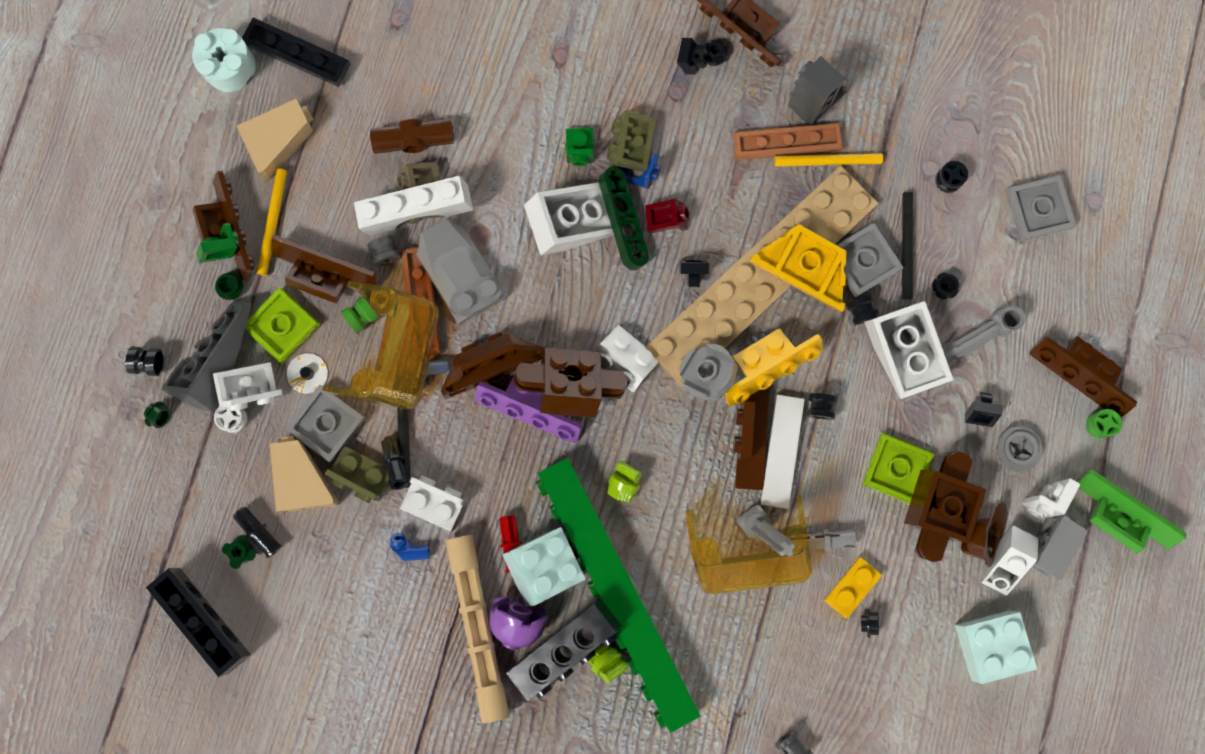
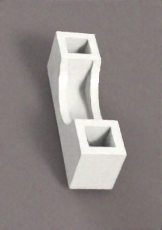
(435, 198)

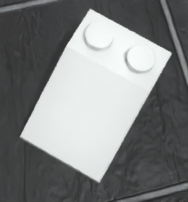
(568, 218)
(909, 349)

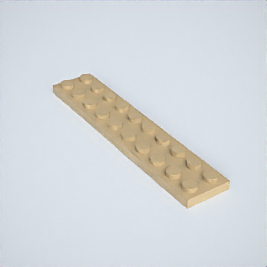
(747, 289)

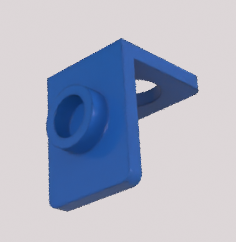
(647, 176)

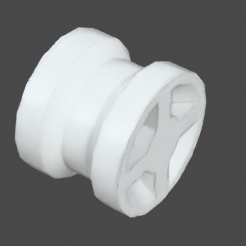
(224, 417)

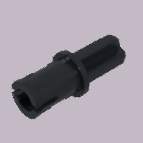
(394, 463)
(256, 531)

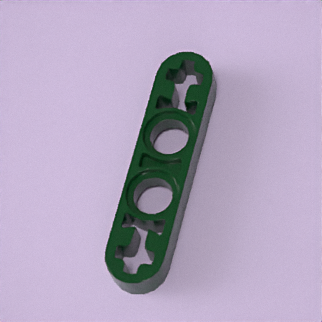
(620, 218)

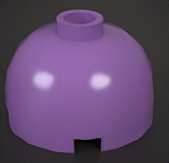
(515, 623)

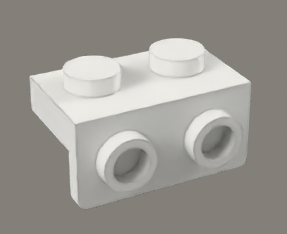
(626, 354)
(246, 385)

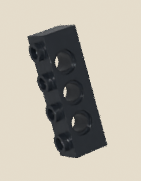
(198, 621)
(527, 674)

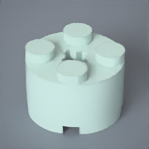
(223, 59)

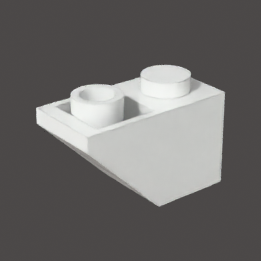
(1012, 560)

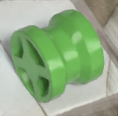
(1109, 420)

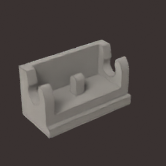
(1058, 545)

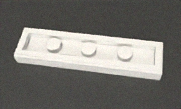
(782, 451)

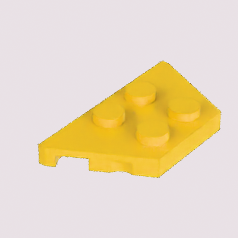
(806, 264)

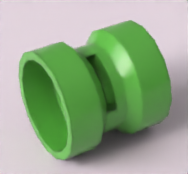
(365, 311)

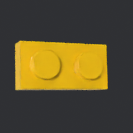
(852, 587)

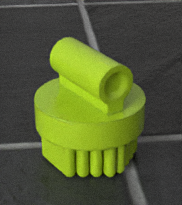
(624, 482)
(607, 663)

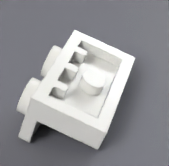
(1053, 499)
(432, 503)

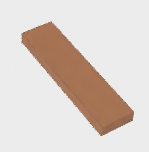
(787, 141)
(419, 284)

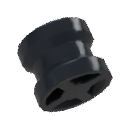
(956, 171)
(862, 309)
(822, 406)

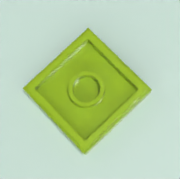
(281, 325)
(896, 467)

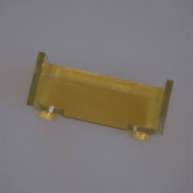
(402, 352)
(750, 571)

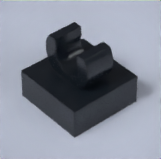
(689, 56)
(693, 269)
(983, 412)

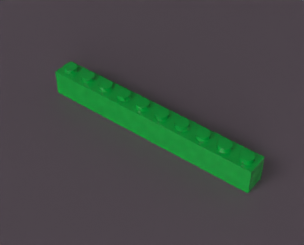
(619, 595)

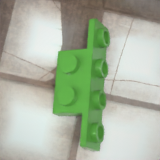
(1125, 516)

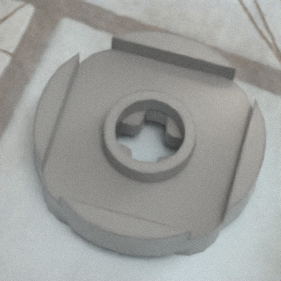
(719, 382)

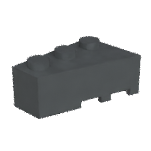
(816, 90)

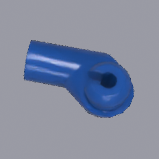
(406, 551)

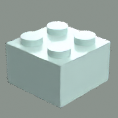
(543, 567)
(995, 647)

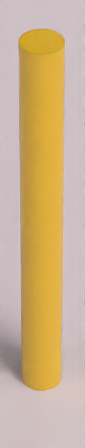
(829, 159)
(272, 221)

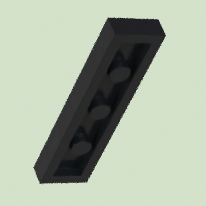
(296, 52)

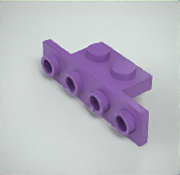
(526, 408)

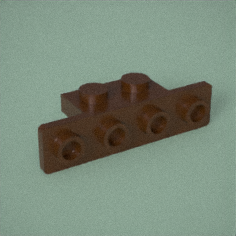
(750, 23)
(213, 216)
(317, 271)
(1086, 371)
(751, 441)

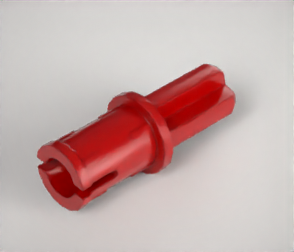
(509, 534)

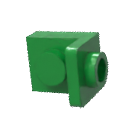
(579, 146)
(218, 249)

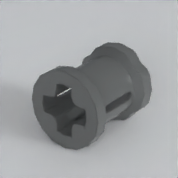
(791, 744)

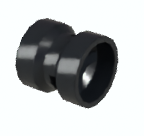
(144, 361)

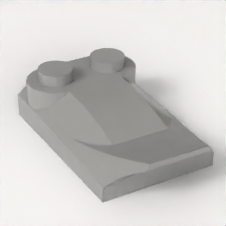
(458, 271)

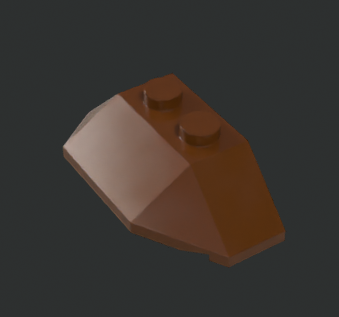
(488, 362)

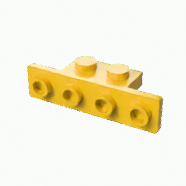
(768, 361)

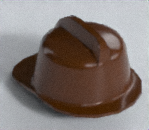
(987, 535)

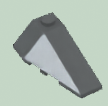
(194, 379)

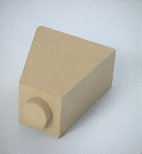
(276, 136)
(298, 478)

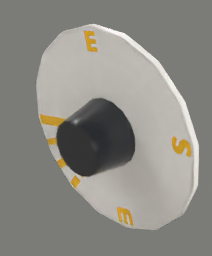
(307, 373)

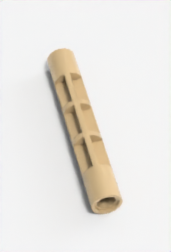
(489, 687)

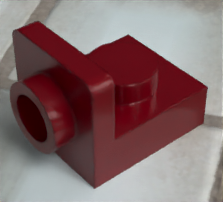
(667, 216)

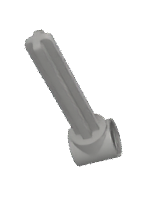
(986, 332)
(757, 525)

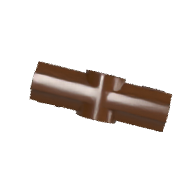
(412, 136)

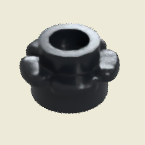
(715, 59)
(948, 279)
(870, 623)

